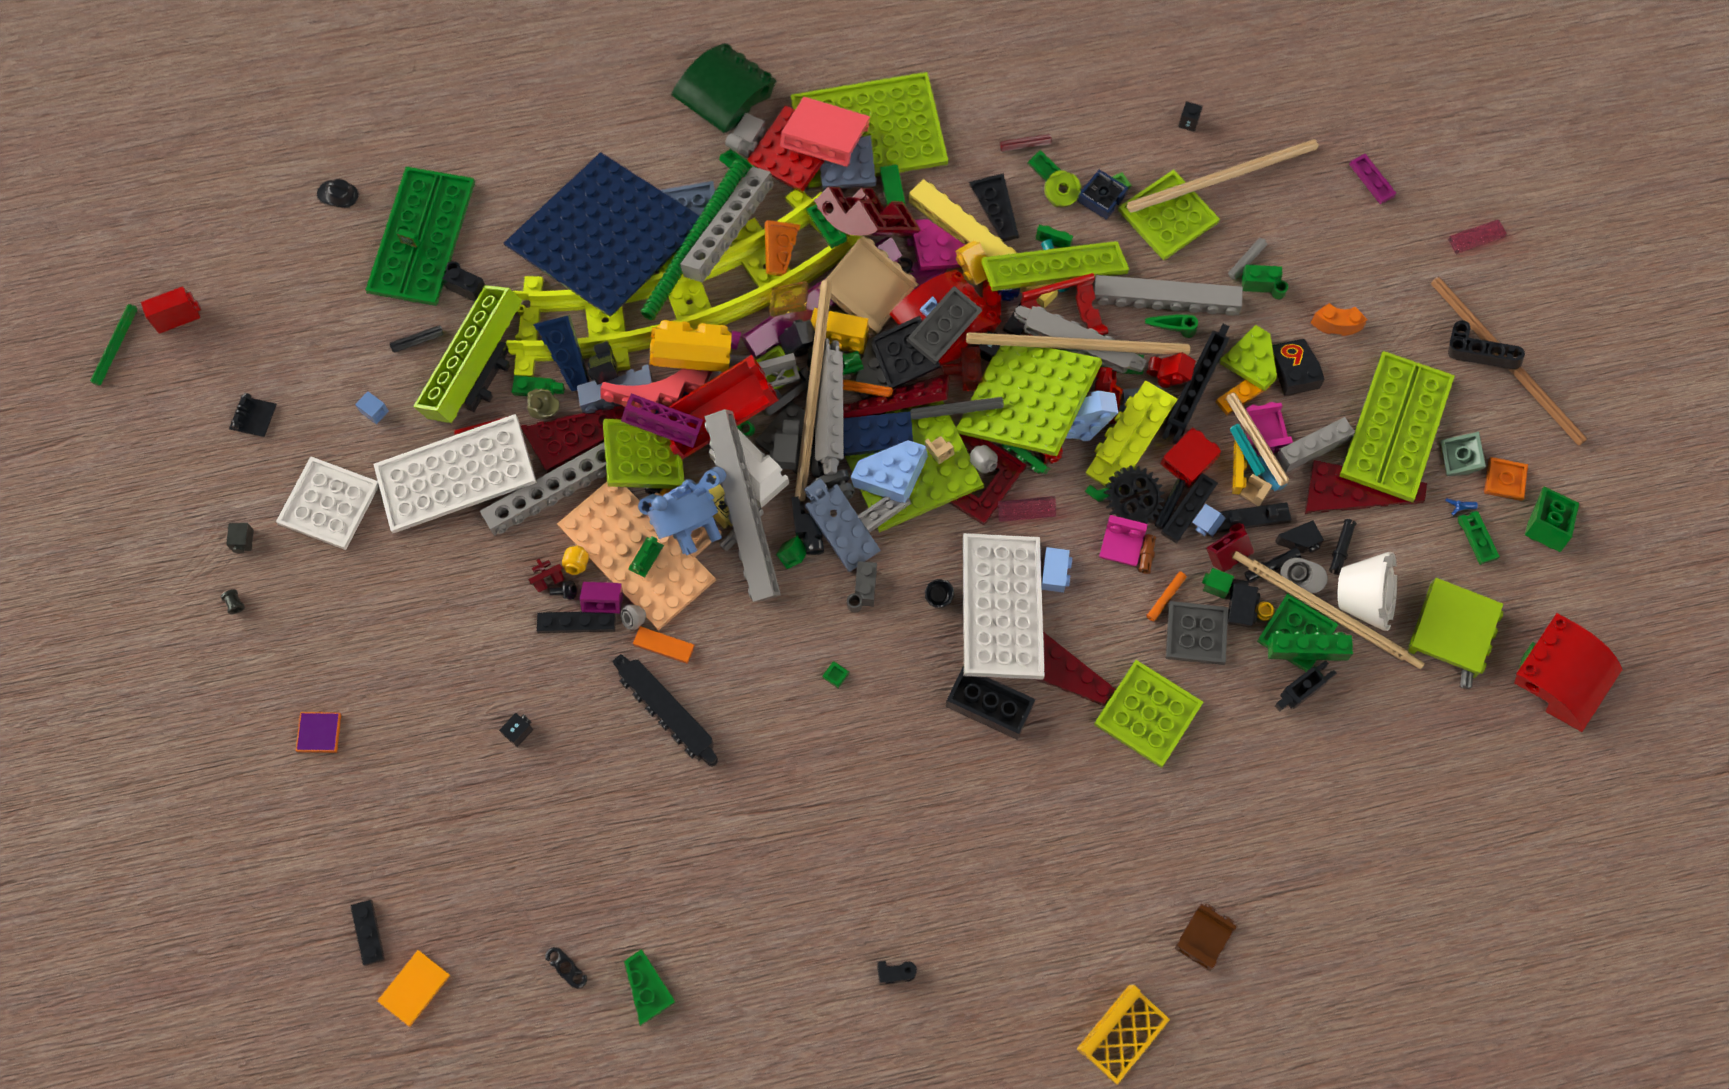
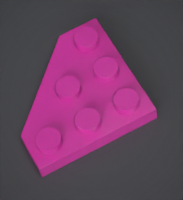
(935, 247)

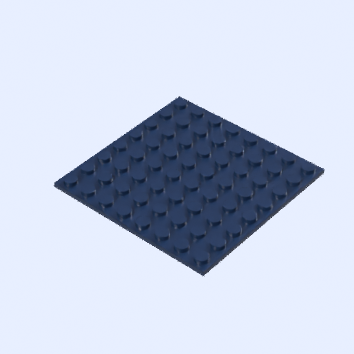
(604, 233)

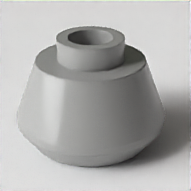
(633, 616)

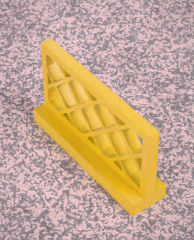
(1109, 1021)

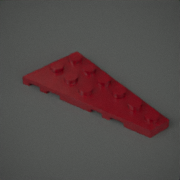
(916, 394)
(568, 436)
(1331, 492)
(1072, 675)

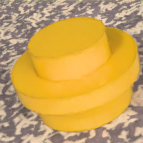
(1264, 611)

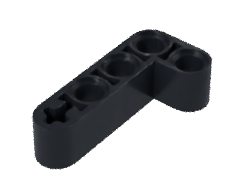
(1485, 347)

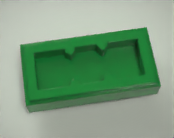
(1043, 165)

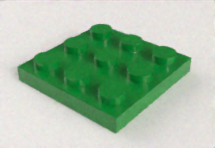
(1294, 617)

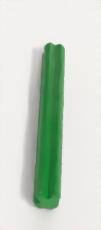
(113, 345)

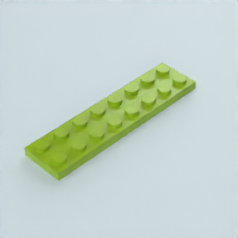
(1053, 265)

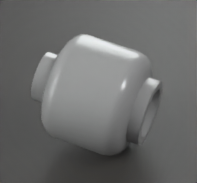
(983, 459)

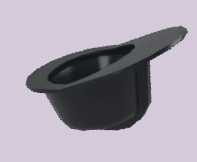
(337, 193)

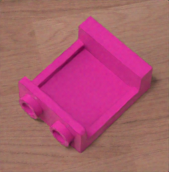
(1270, 424)

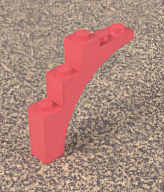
(663, 392)

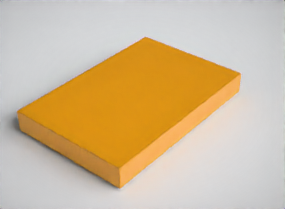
(414, 988)

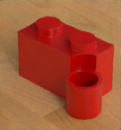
(1172, 369)

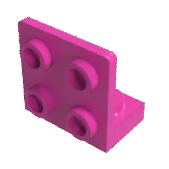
(1123, 540)

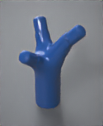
(1460, 505)

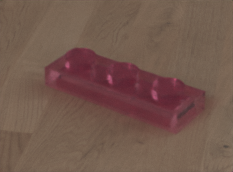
(1477, 236)
(1026, 509)

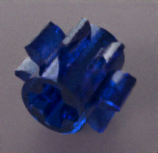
(1009, 294)

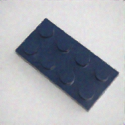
(875, 432)

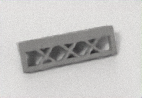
(780, 364)

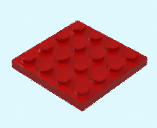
(784, 164)

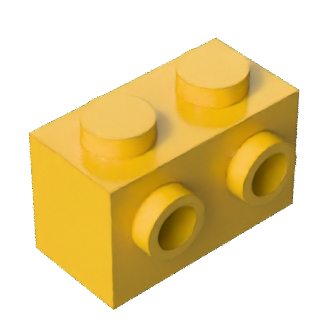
(970, 259)

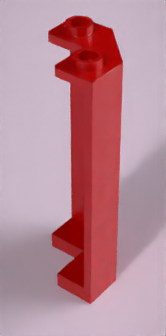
(737, 389)

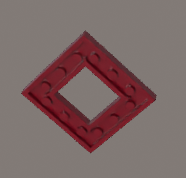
(1009, 471)

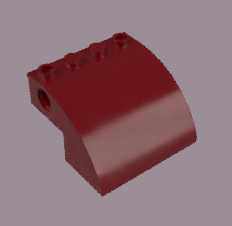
(865, 214)

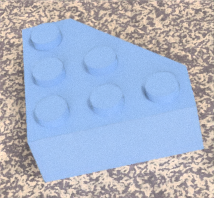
(1093, 415)
(891, 471)

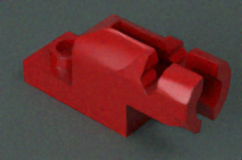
(1107, 383)

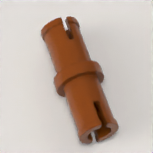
(1147, 554)

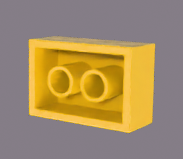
(847, 329)

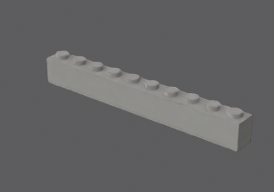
(742, 506)

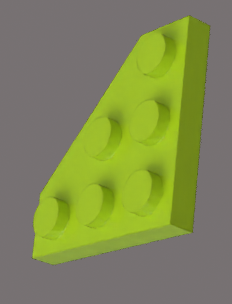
(1253, 358)

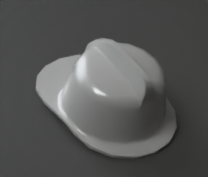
(1305, 574)

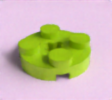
(1052, 187)

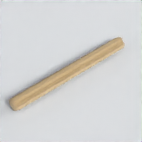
(1257, 439)

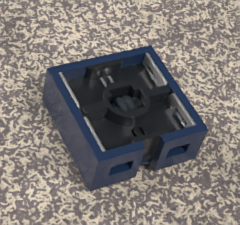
(1102, 194)

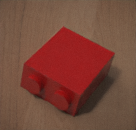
(171, 309)
(1191, 456)

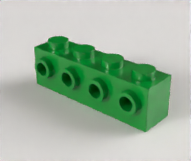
(1310, 646)

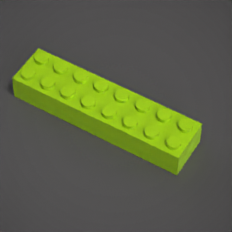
(468, 354)

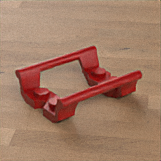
(1084, 299)

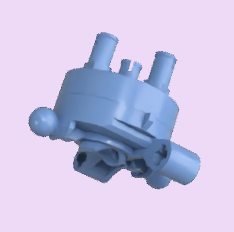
(685, 510)

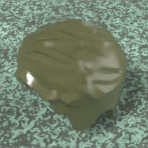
(542, 404)

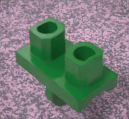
(852, 363)

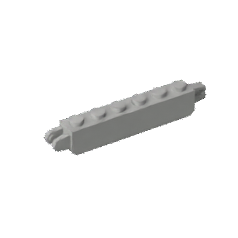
(1042, 323)
(830, 410)

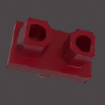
(538, 580)

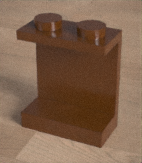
(1205, 936)

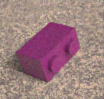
(601, 597)

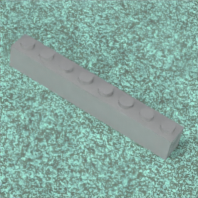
(1168, 295)

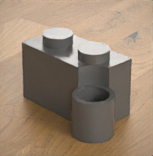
(786, 445)
(864, 587)

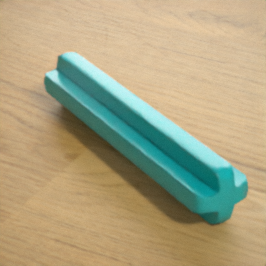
(1247, 449)

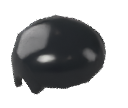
(939, 593)

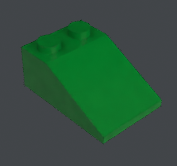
(1552, 519)

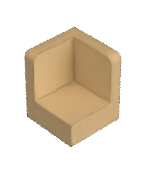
(940, 449)
(1256, 490)

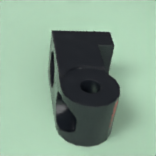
(896, 974)

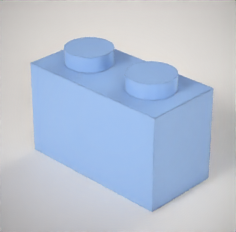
(1055, 570)

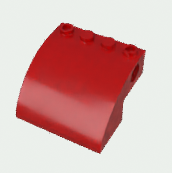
(938, 288)
(1569, 671)

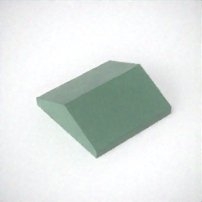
(1463, 454)

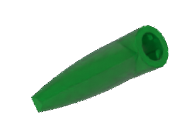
(1175, 323)

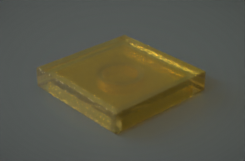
(789, 299)

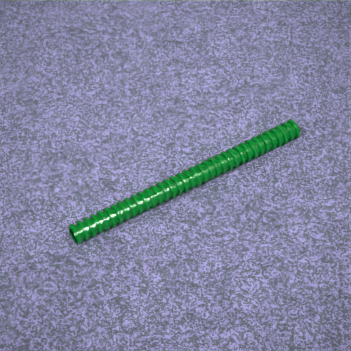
(674, 270)

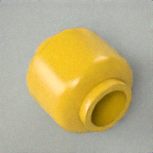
(575, 560)

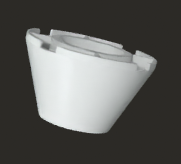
(1369, 590)

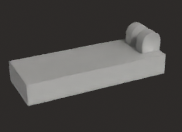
(881, 512)

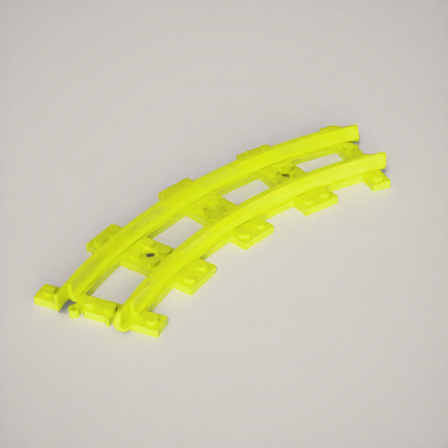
(744, 250)

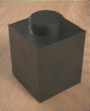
(240, 537)

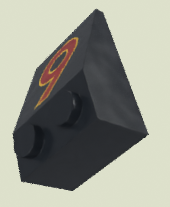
(1297, 367)

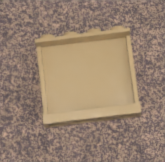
(869, 284)

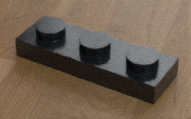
(367, 932)

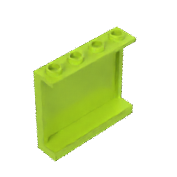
(1456, 626)

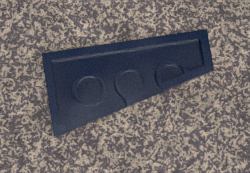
(565, 349)

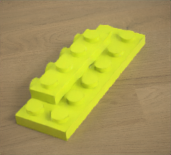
(1132, 432)

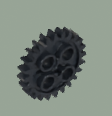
(1127, 480)

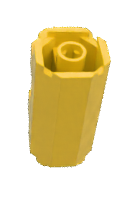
(680, 346)

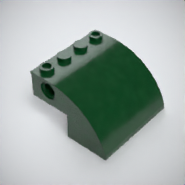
(723, 86)

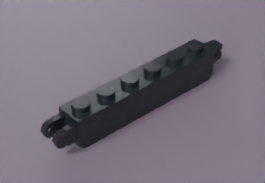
(1196, 386)
(667, 709)

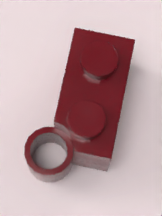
(1225, 548)

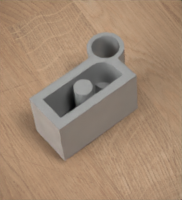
(746, 135)

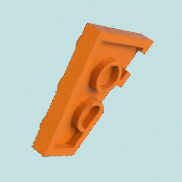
(779, 242)

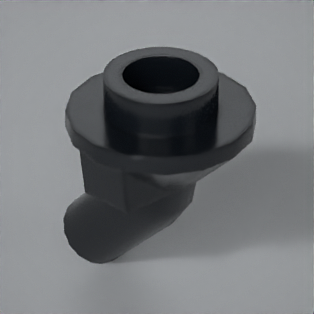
(568, 590)

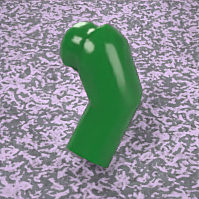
(1096, 494)

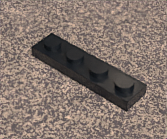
(1189, 508)
(575, 622)

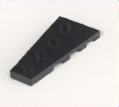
(996, 203)

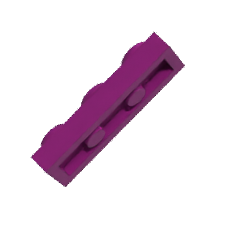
(1372, 179)

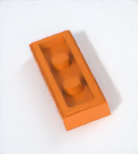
(663, 645)

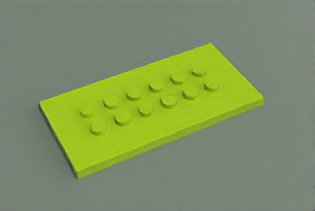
(1397, 426)

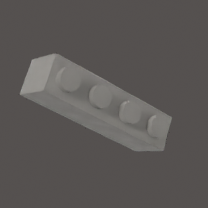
(1315, 444)

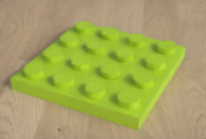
(1172, 222)
(639, 458)
(1148, 713)

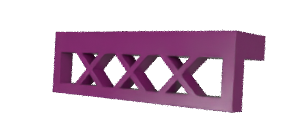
(660, 423)

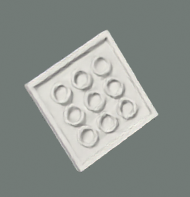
(328, 503)

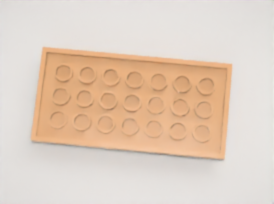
(613, 533)

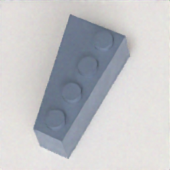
(590, 392)

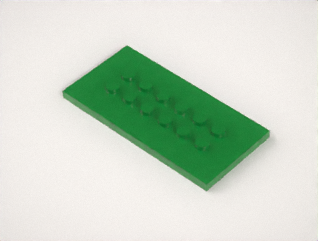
(434, 209)

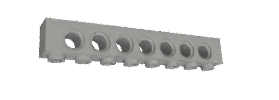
(727, 224)
(559, 476)

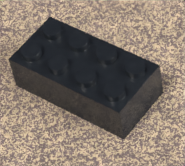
(990, 703)

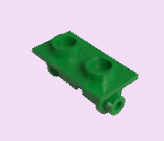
(646, 556)

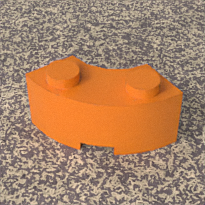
(1338, 321)

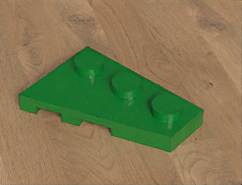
(648, 989)

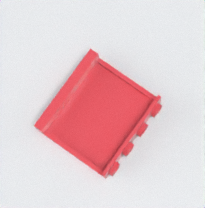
(824, 131)

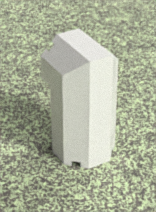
(763, 472)

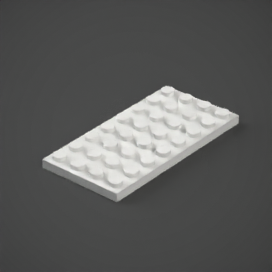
(454, 473)
(1002, 606)

